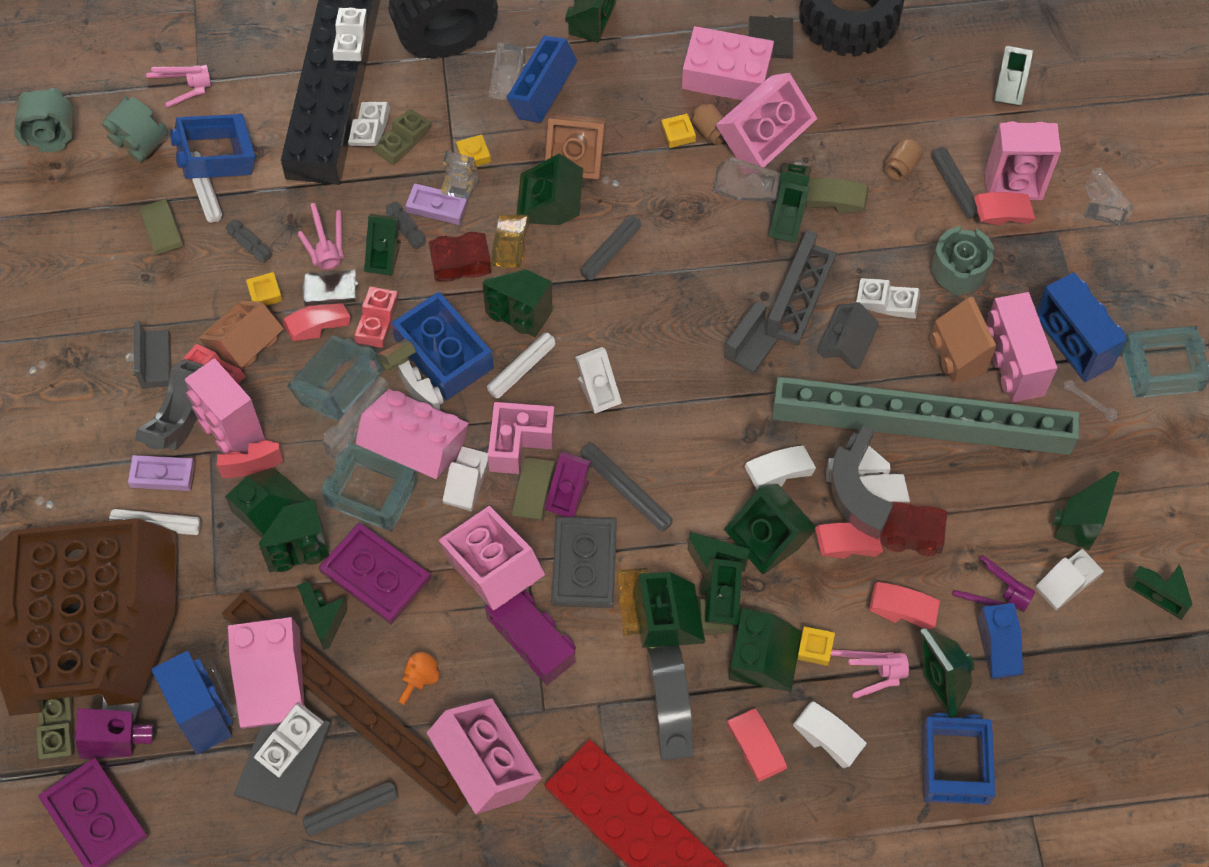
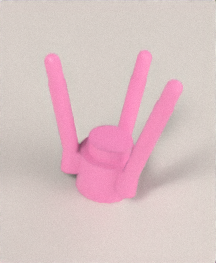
(196, 76)
(326, 253)
(890, 665)

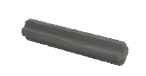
(955, 182)
(610, 247)
(350, 808)

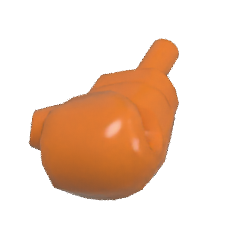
(419, 671)

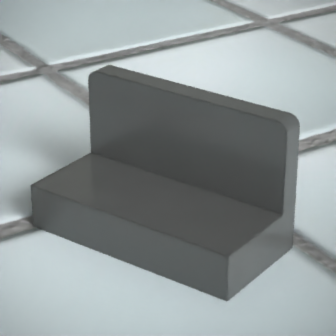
(849, 334)
(749, 341)
(152, 357)

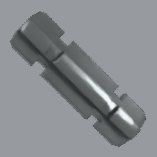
(406, 225)
(248, 241)

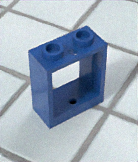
(213, 127)
(959, 791)

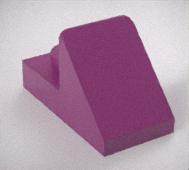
(568, 485)

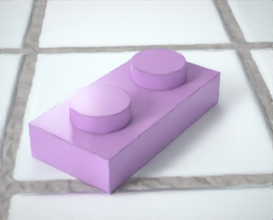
(433, 204)
(161, 473)

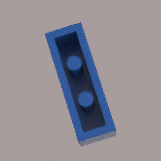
(542, 79)

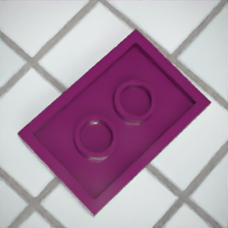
(375, 573)
(92, 816)

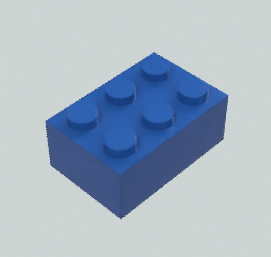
(1080, 327)
(444, 345)
(193, 701)

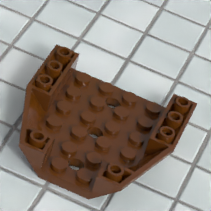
(123, 616)

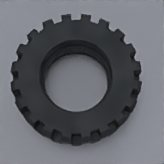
(442, 26)
(850, 30)

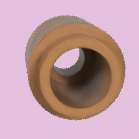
(705, 121)
(903, 159)

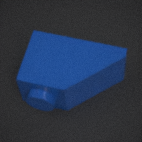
(1001, 640)

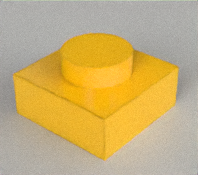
(678, 130)
(475, 148)
(264, 289)
(816, 646)

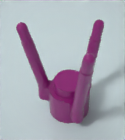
(1015, 593)

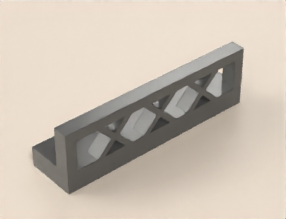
(792, 283)

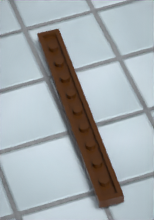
(364, 715)

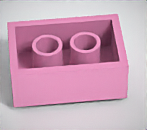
(726, 63)
(767, 120)
(1023, 158)
(1020, 348)
(223, 408)
(411, 433)
(492, 557)
(483, 755)

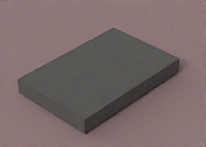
(584, 562)
(284, 792)

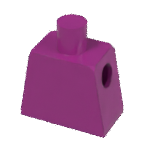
(109, 733)

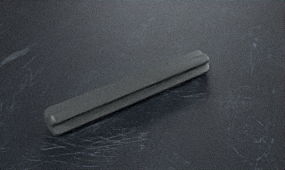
(627, 487)

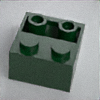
(519, 300)
(294, 538)
(667, 610)

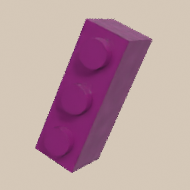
(533, 636)

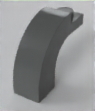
(175, 416)
(854, 501)
(671, 702)

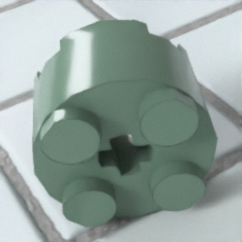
(44, 120)
(134, 128)
(962, 260)

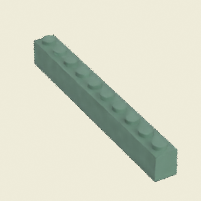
(926, 415)

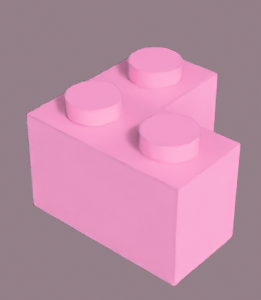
(515, 428)

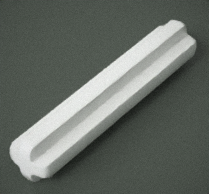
(207, 196)
(521, 365)
(176, 523)

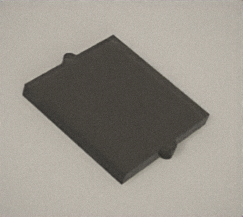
(774, 29)
(330, 287)

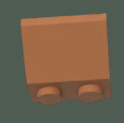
(578, 140)
(242, 333)
(963, 341)

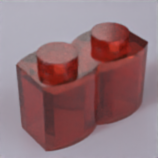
(459, 257)
(915, 529)

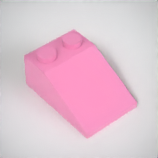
(266, 670)

